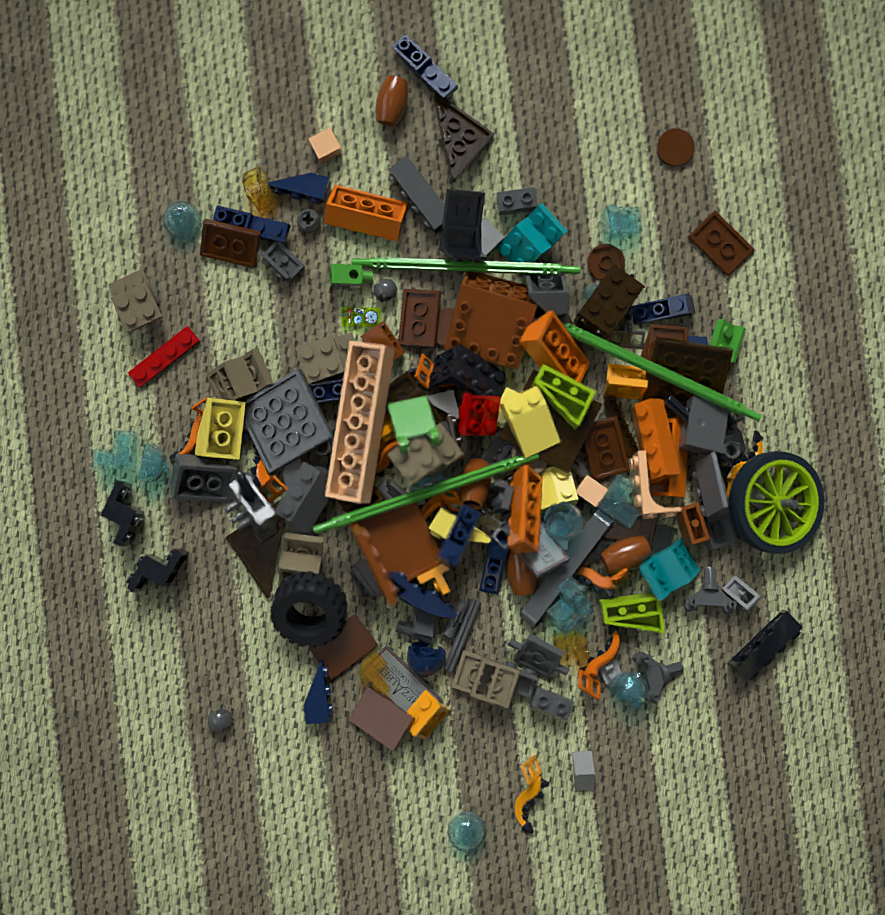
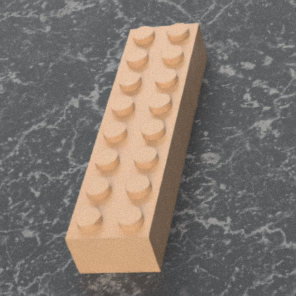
(360, 422)

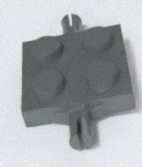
(539, 656)

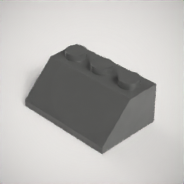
(549, 292)
(711, 488)
(304, 497)

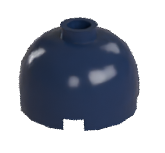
(425, 660)

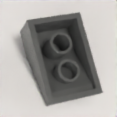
(201, 479)

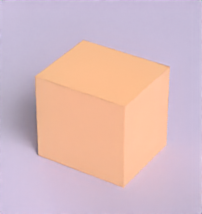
(325, 145)
(590, 491)

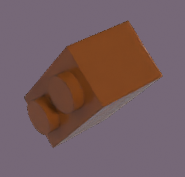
(692, 524)

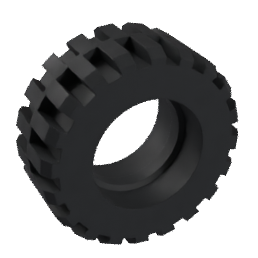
(302, 628)

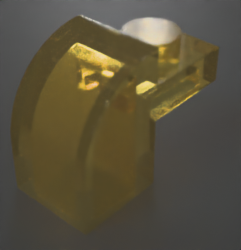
(256, 189)
(575, 641)
(369, 672)

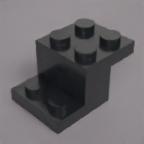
(122, 513)
(156, 569)

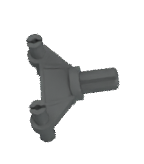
(710, 595)
(656, 674)

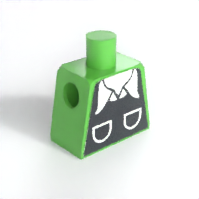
(340, 278)

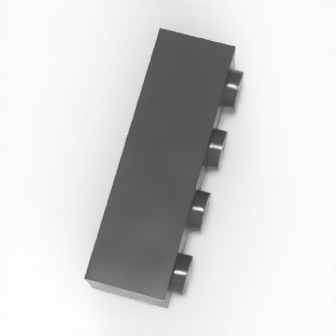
(419, 193)

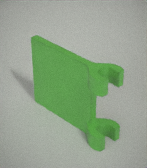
(411, 420)

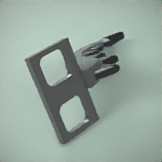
(628, 332)
(497, 521)

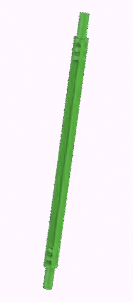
(466, 266)
(660, 372)
(415, 496)

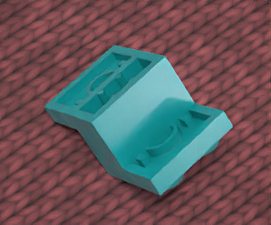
(532, 237)
(669, 569)

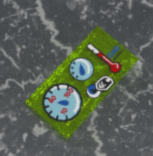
(360, 316)

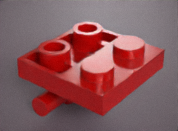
(478, 414)

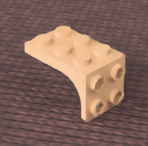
(642, 499)

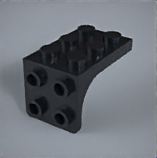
(462, 225)
(467, 370)

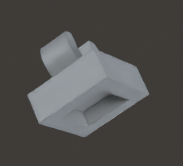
(609, 671)

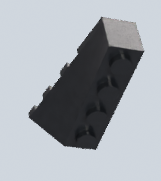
(765, 645)

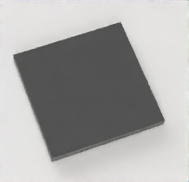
(285, 421)

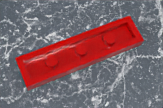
(163, 356)

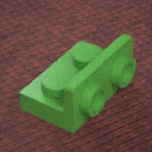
(728, 336)

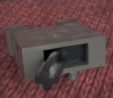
(705, 427)
(253, 506)

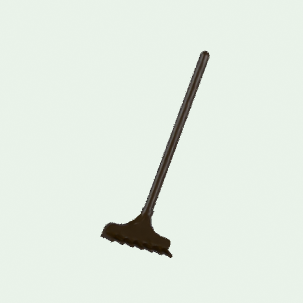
(611, 410)

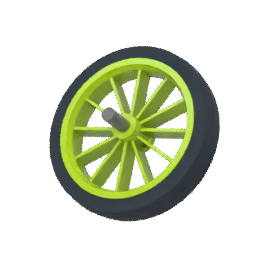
(776, 502)

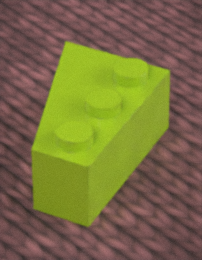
(564, 394)
(633, 611)

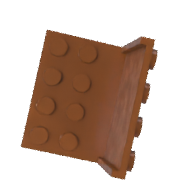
(491, 318)
(396, 543)

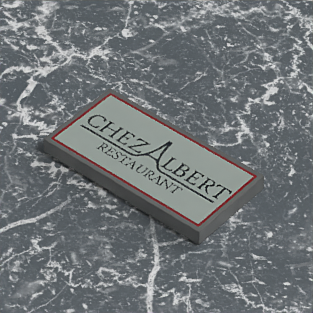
(549, 555)
(403, 682)

